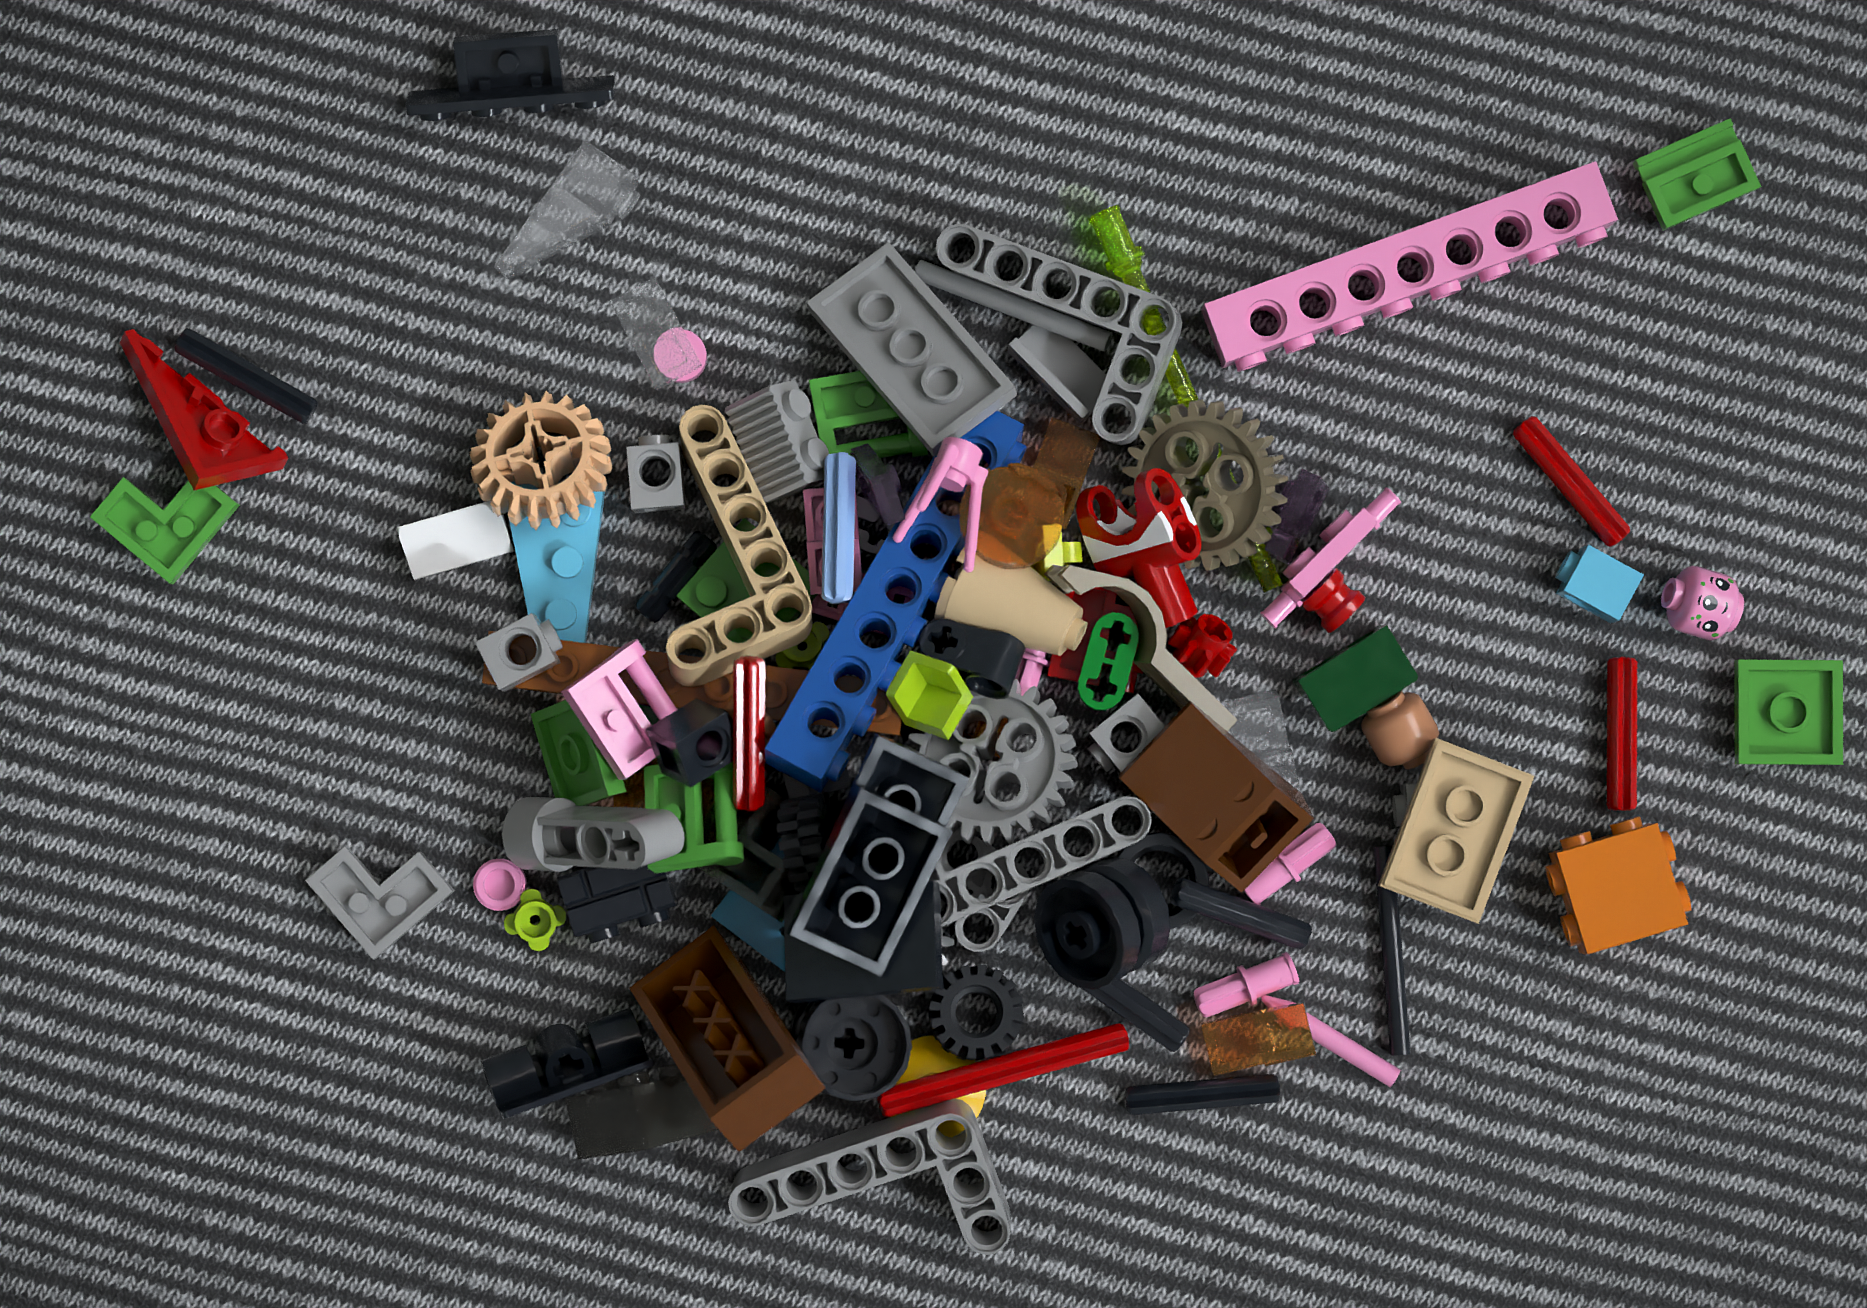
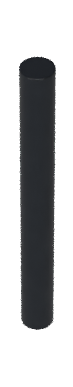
(1392, 960)

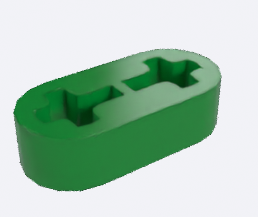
(1120, 665)

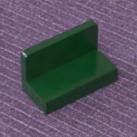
(1356, 678)

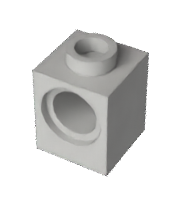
(660, 498)
(496, 647)
(1132, 712)

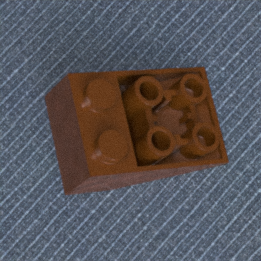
(1217, 796)

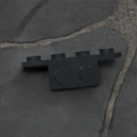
(509, 73)

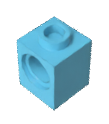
(1597, 582)

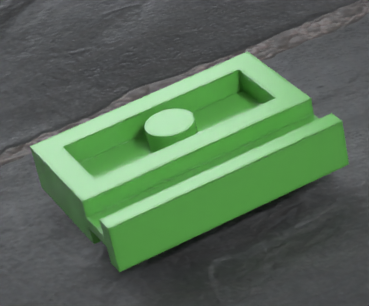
(1696, 174)

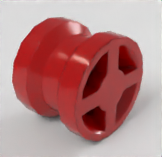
(1333, 600)

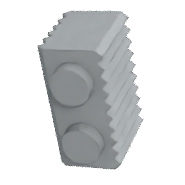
(778, 440)

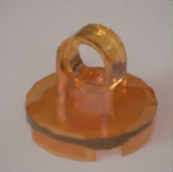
(1017, 517)

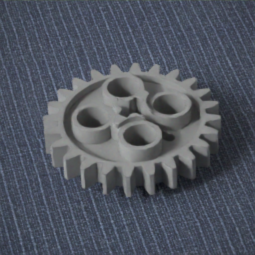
(1036, 770)

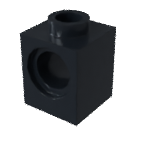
(693, 742)

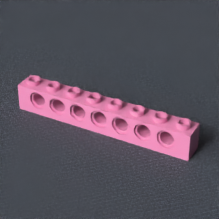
(1578, 192)

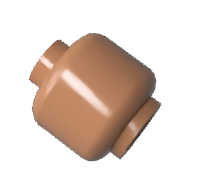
(1400, 730)

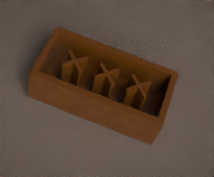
(726, 1039)

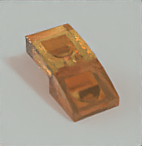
(1258, 1038)

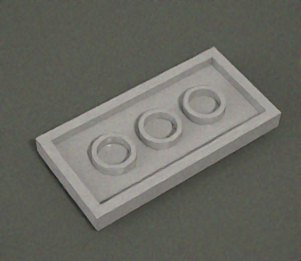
(911, 348)

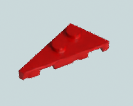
(203, 432)

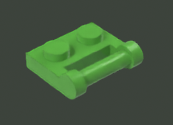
(853, 401)
(686, 804)

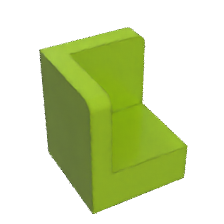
(929, 695)

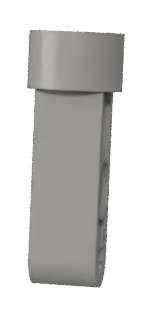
(560, 835)

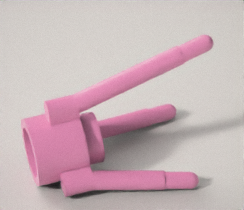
(952, 469)

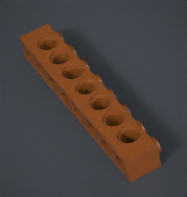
(780, 682)

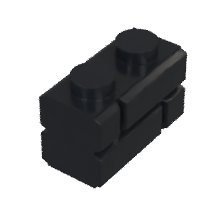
(606, 897)

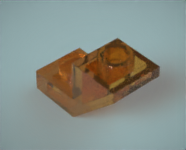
(1066, 459)

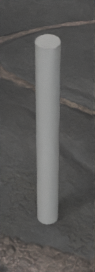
(1013, 306)

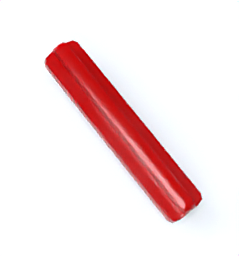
(1571, 481)
(748, 733)
(1622, 733)

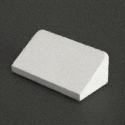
(454, 540)

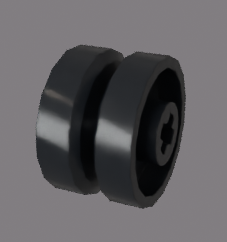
(1102, 922)

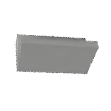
(1060, 369)

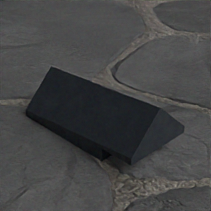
(879, 855)

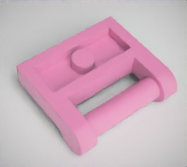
(613, 714)

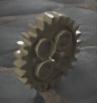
(1242, 506)

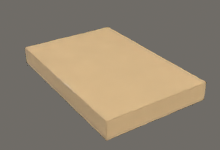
(1456, 830)

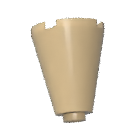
(1013, 603)

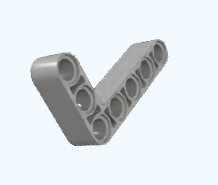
(1080, 304)
(1055, 857)
(883, 1166)

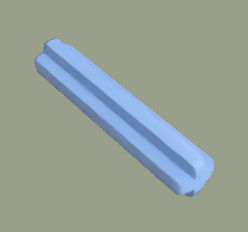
(838, 528)

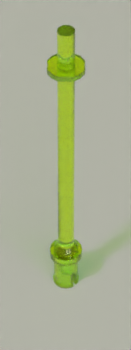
(1126, 262)

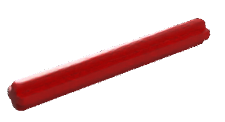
(1004, 1069)

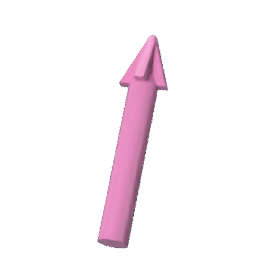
(1344, 1046)

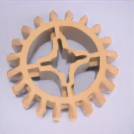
(500, 464)

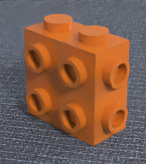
(1617, 886)

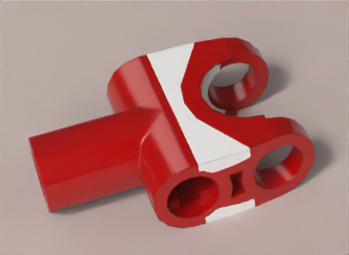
(1147, 543)

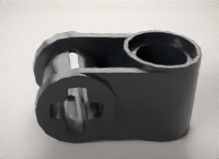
(981, 656)

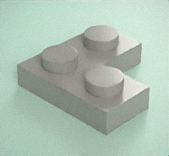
(375, 911)

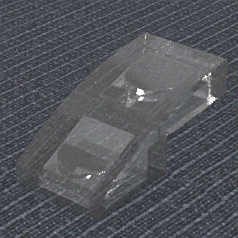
(655, 333)
(1264, 732)

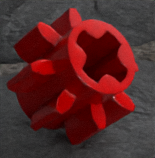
(1203, 645)

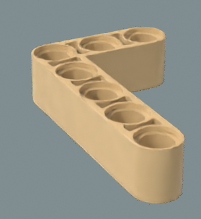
(747, 551)

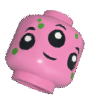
(1702, 603)

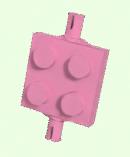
(1312, 567)

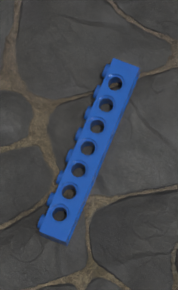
(818, 759)

